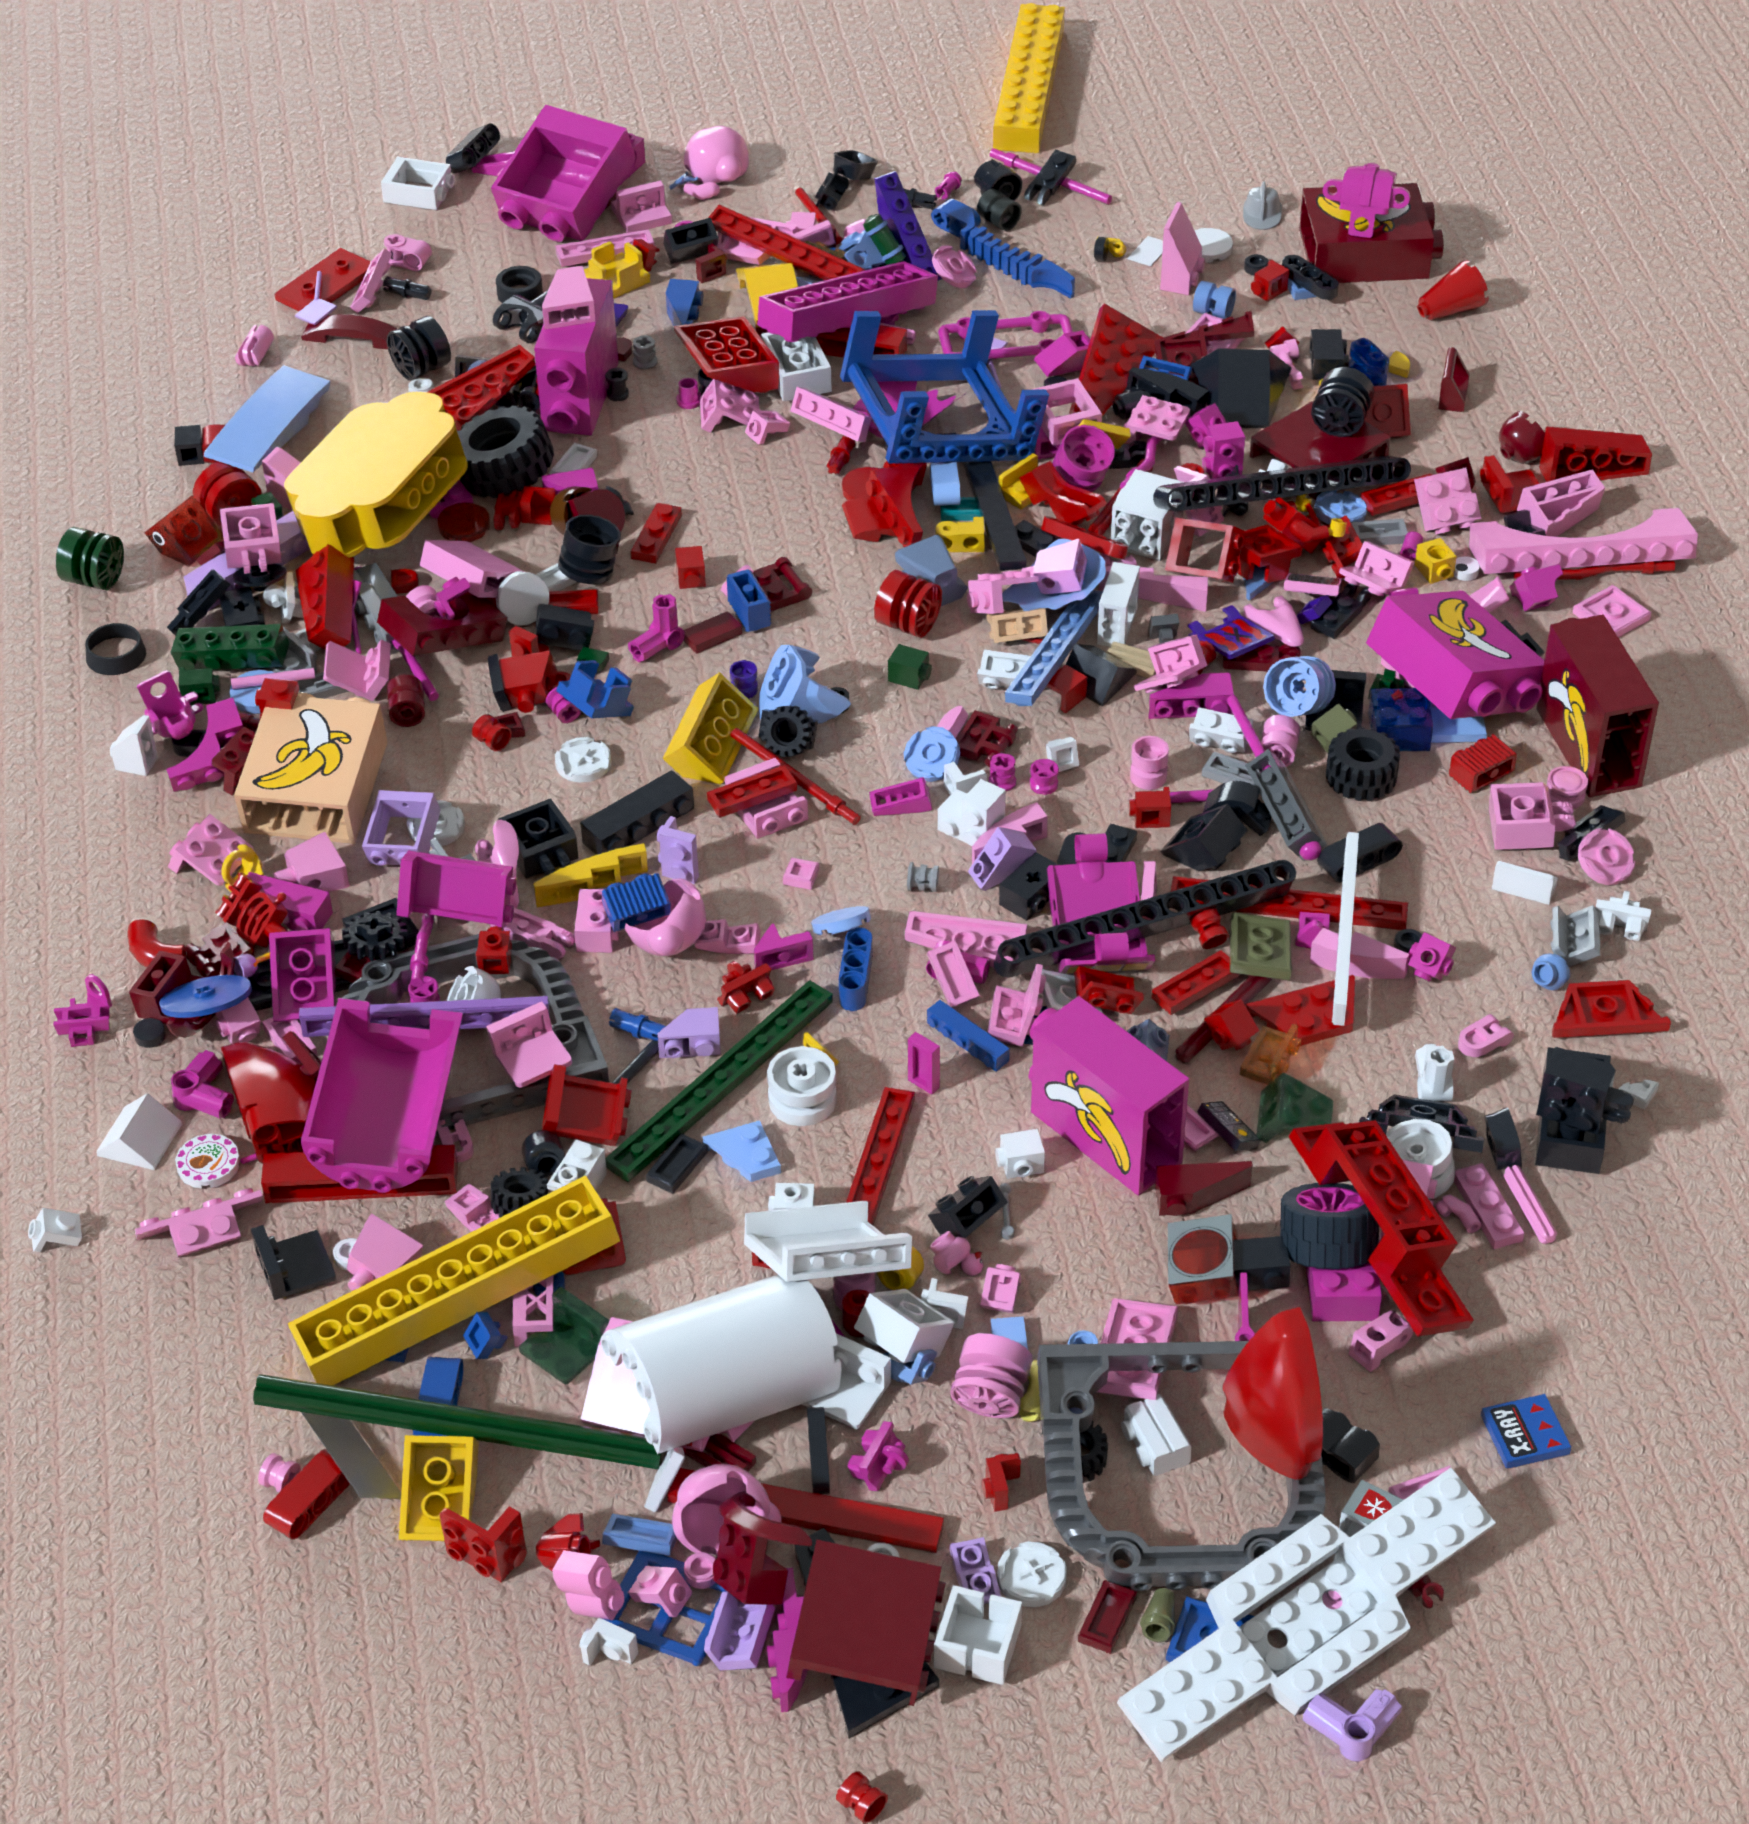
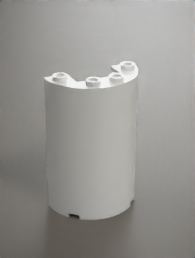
(728, 1359)

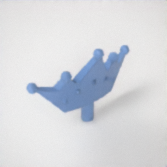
(682, 180)

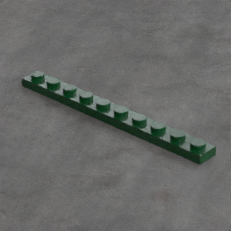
(718, 1081)

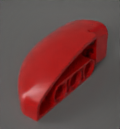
(270, 1096)
(1277, 1396)

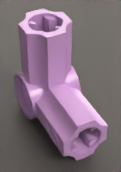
(1340, 1725)

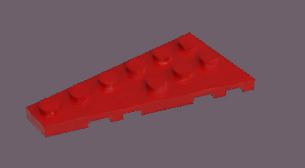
(1113, 350)
(484, 385)

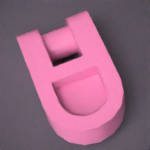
(1476, 1038)

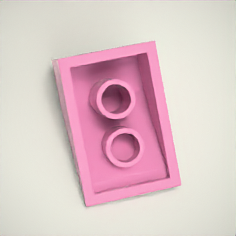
(1181, 254)

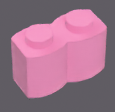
(588, 1585)

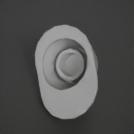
(1262, 208)

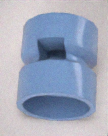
(1213, 299)

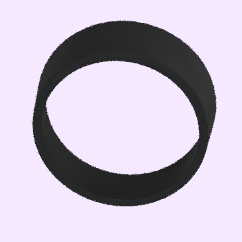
(119, 664)

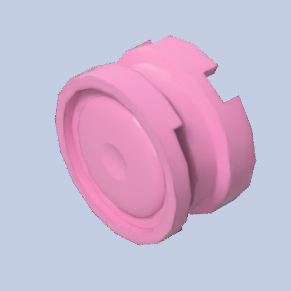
(1567, 785)

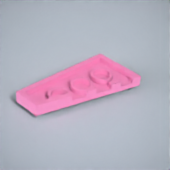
(972, 935)

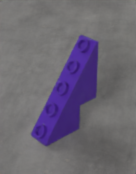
(901, 220)

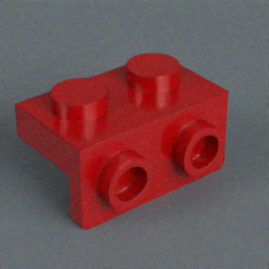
(1107, 990)

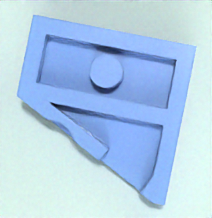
(746, 1150)

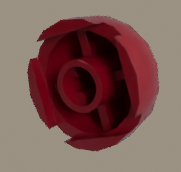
(1521, 439)

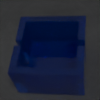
(1404, 720)

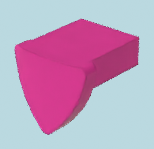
(1309, 927)

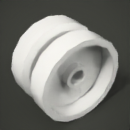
(801, 1086)
(1426, 1144)

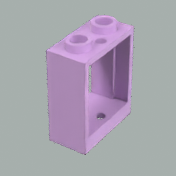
(404, 805)

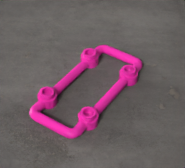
(1037, 320)

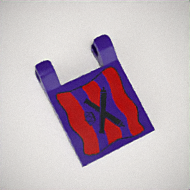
(1234, 636)

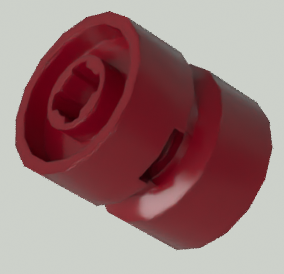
(406, 700)

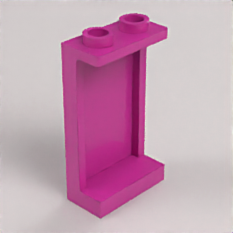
(455, 888)

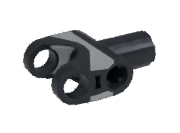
(521, 312)

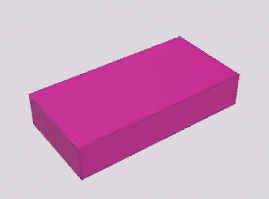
(923, 1063)

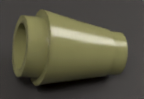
(1159, 1617)

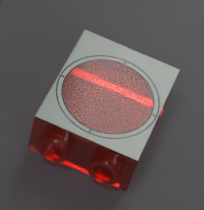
(1202, 1259)

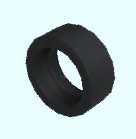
(518, 276)

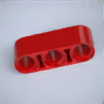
(306, 1496)

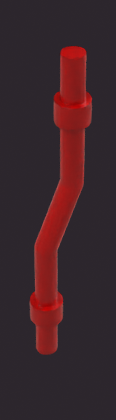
(1644, 567)

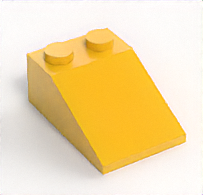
(436, 1476)

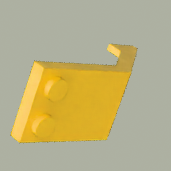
(765, 280)

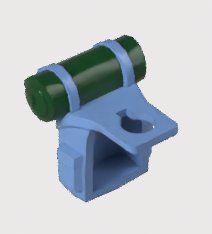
(873, 246)

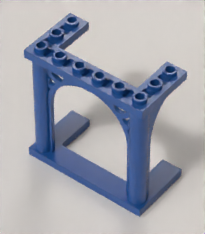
(902, 431)

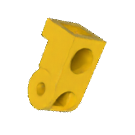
(962, 535)

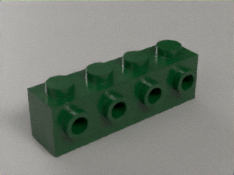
(230, 647)

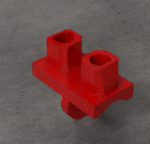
(743, 980)

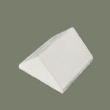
(140, 1134)

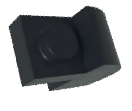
(1244, 802)

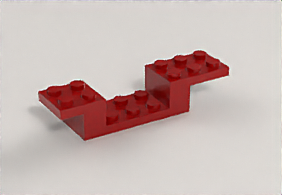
(1415, 1235)

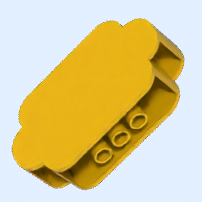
(377, 474)

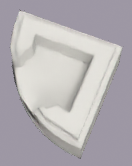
(1641, 1092)

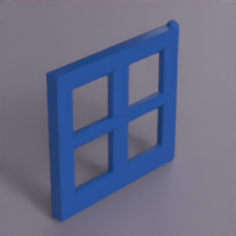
(654, 1637)

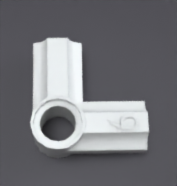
(1434, 1073)

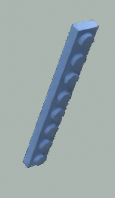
(1053, 650)

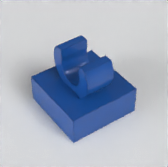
(484, 1335)

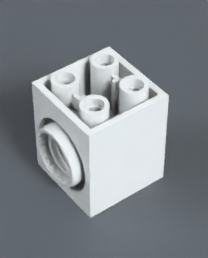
(1138, 520)

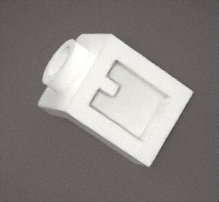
(948, 1304)
(611, 1640)

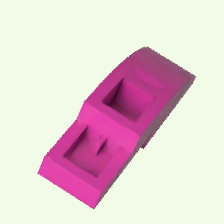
(780, 1651)

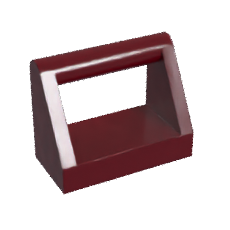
(1454, 383)

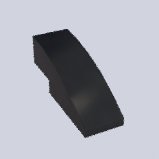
(1168, 388)

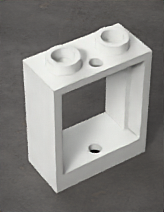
(420, 171)
(1118, 604)

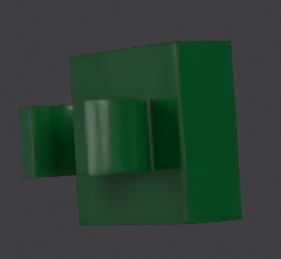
(1386, 681)

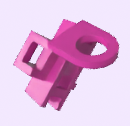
(96, 1008)

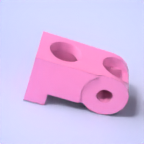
(1379, 1339)

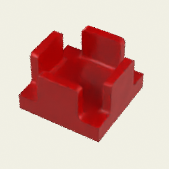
(1267, 548)

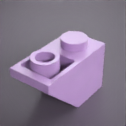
(1000, 857)
(691, 1034)

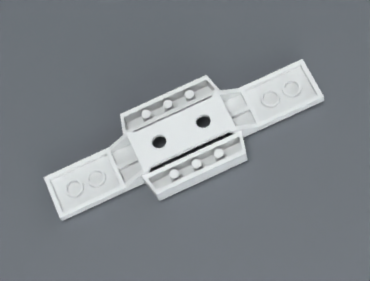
(1366, 1573)

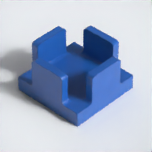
(593, 695)

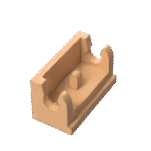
(1017, 624)

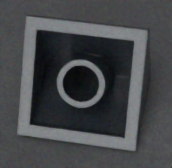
(1103, 671)

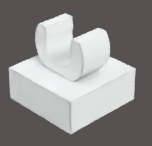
(1063, 753)

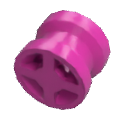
(1044, 776)
(426, 993)

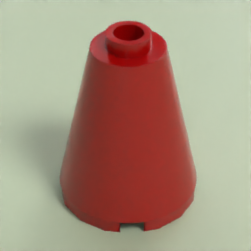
(1454, 293)

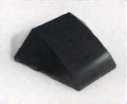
(1243, 384)

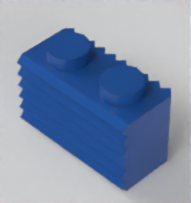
(748, 600)
(635, 901)

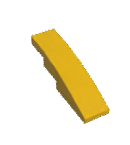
(590, 873)

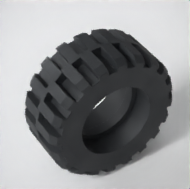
(504, 451)

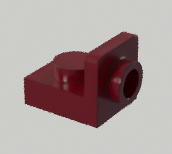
(711, 265)

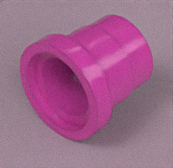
(688, 394)

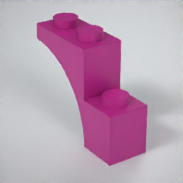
(197, 768)

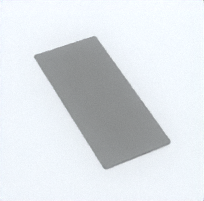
(353, 1457)

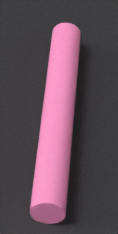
(257, 680)

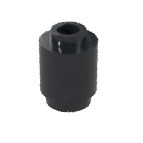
(1125, 402)

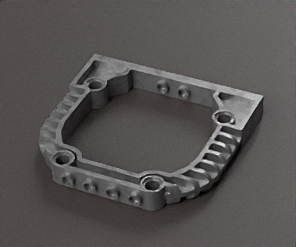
(389, 978)
(1069, 1379)

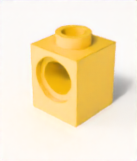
(1435, 560)

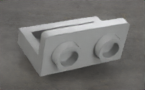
(1576, 935)

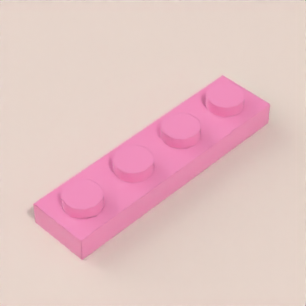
(580, 252)
(831, 414)

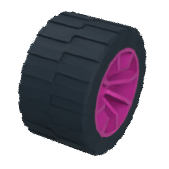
(1327, 1226)

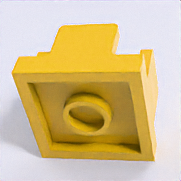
(623, 269)

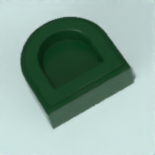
(599, 656)

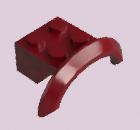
(165, 974)
(741, 1558)

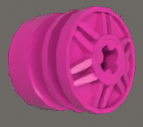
(1084, 457)

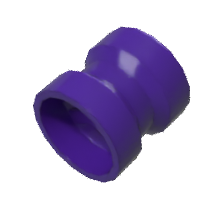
(744, 676)

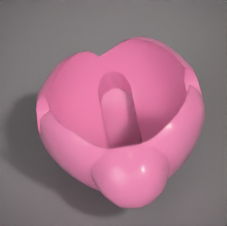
(716, 155)
(675, 931)
(697, 1513)

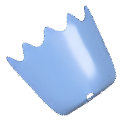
(1029, 595)

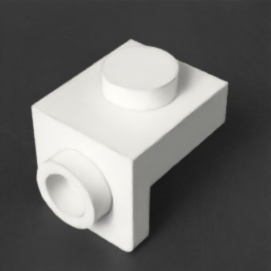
(55, 1227)

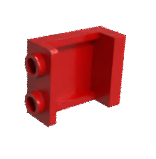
(585, 1108)

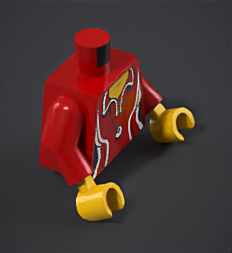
(1296, 526)

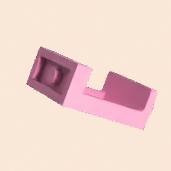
(772, 814)

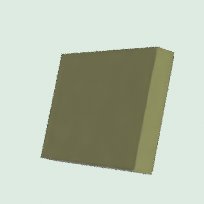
(1260, 946)

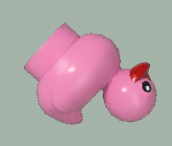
(953, 1250)

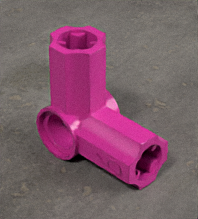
(662, 631)
(193, 1091)

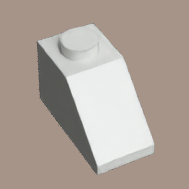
(135, 748)

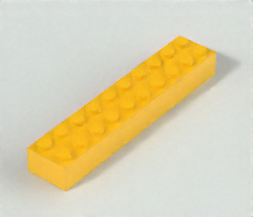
(1029, 78)
(453, 1282)

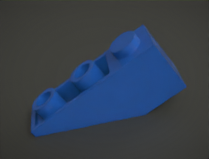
(683, 301)

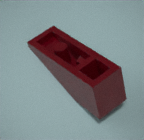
(1192, 1187)

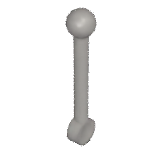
(1007, 1231)

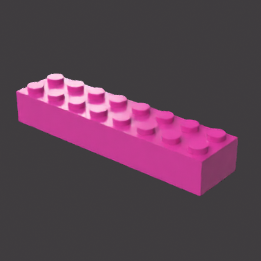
(832, 302)

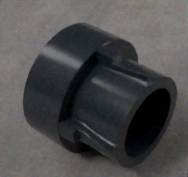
(999, 177)

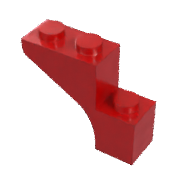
(1066, 501)

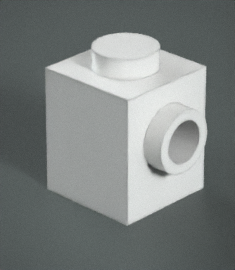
(1021, 1154)
(792, 1196)

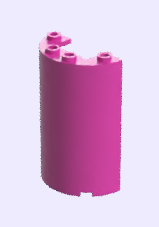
(379, 1098)

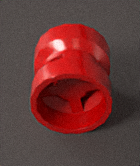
(492, 733)
(1209, 928)
(861, 1797)

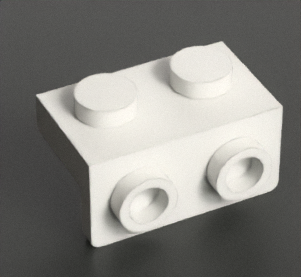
(1000, 668)

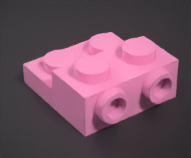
(1447, 501)

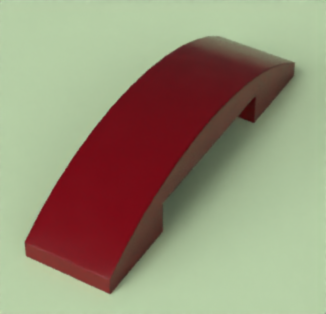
(351, 327)

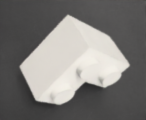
(972, 813)

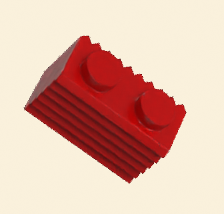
(1482, 763)

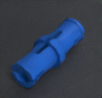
(639, 1026)

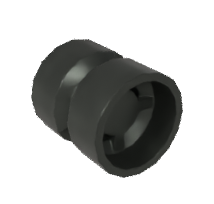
(999, 209)

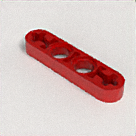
(1090, 539)

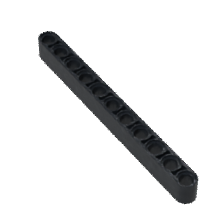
(1273, 480)
(1135, 926)

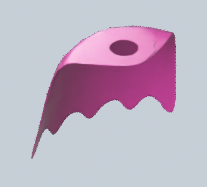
(892, 392)

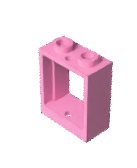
(1066, 393)

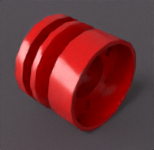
(908, 603)

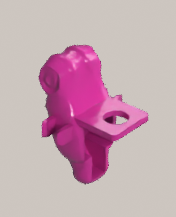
(169, 712)

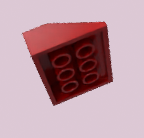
(731, 353)

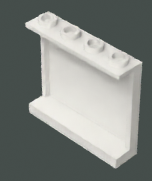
(824, 1242)

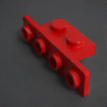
(1339, 549)

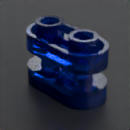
(1369, 360)

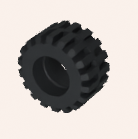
(1362, 764)

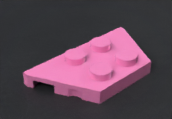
(741, 252)

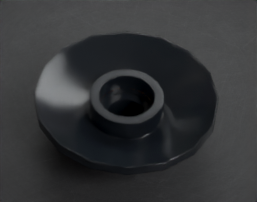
(259, 579)

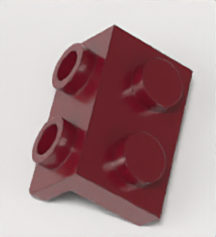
(233, 758)

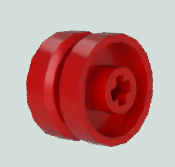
(224, 487)

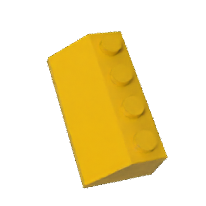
(703, 739)

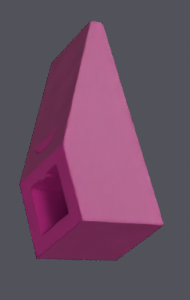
(1183, 700)

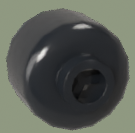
(543, 1152)

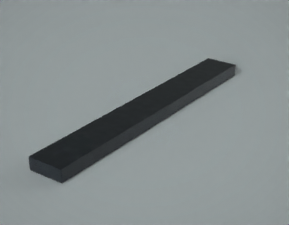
(996, 515)

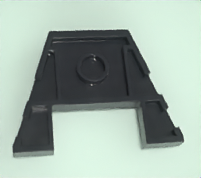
(1449, 1116)

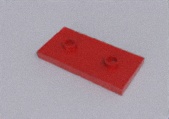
(339, 274)

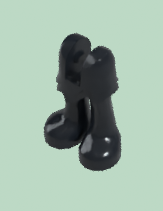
(522, 393)

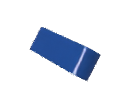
(855, 969)
(441, 1383)

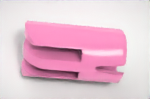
(254, 346)

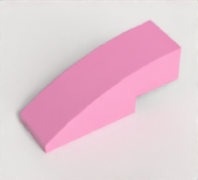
(1029, 819)
(1367, 956)

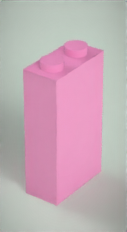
(466, 560)

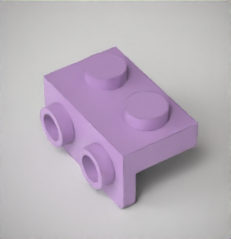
(677, 852)
(737, 1633)

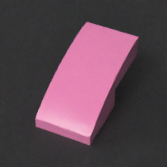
(471, 1207)

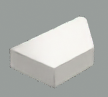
(664, 1478)

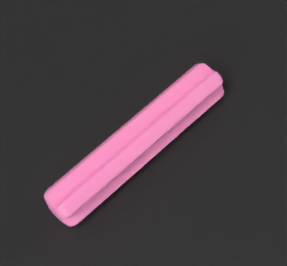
(1530, 1204)

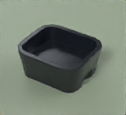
(854, 164)
(1503, 1139)

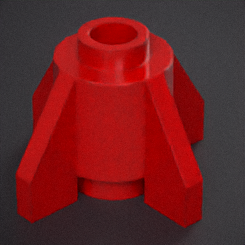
(564, 1536)

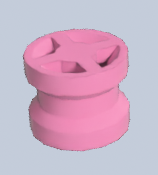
(277, 1472)

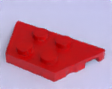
(1307, 1008)
(1606, 1010)

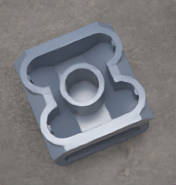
(932, 562)

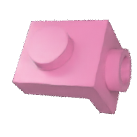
(661, 1587)

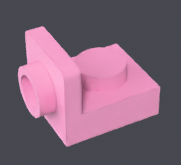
(765, 422)
(1000, 1288)

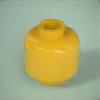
(904, 1277)

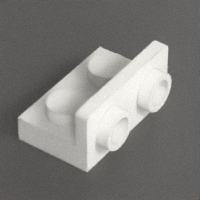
(1217, 730)

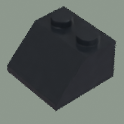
(1206, 839)

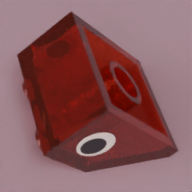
(185, 532)

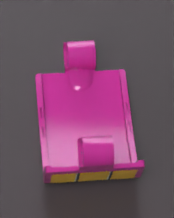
(1093, 888)

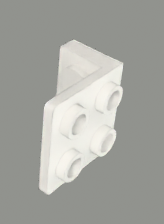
(862, 1383)

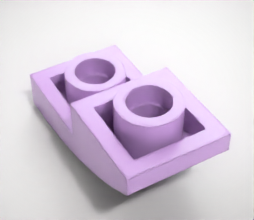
(974, 1567)

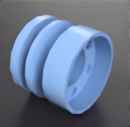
(1285, 687)

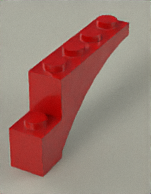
(891, 493)

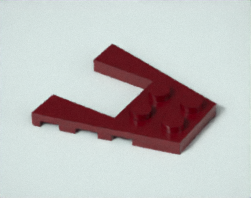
(1191, 347)

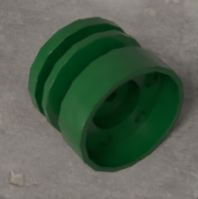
(89, 558)

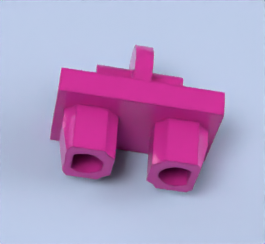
(882, 1456)

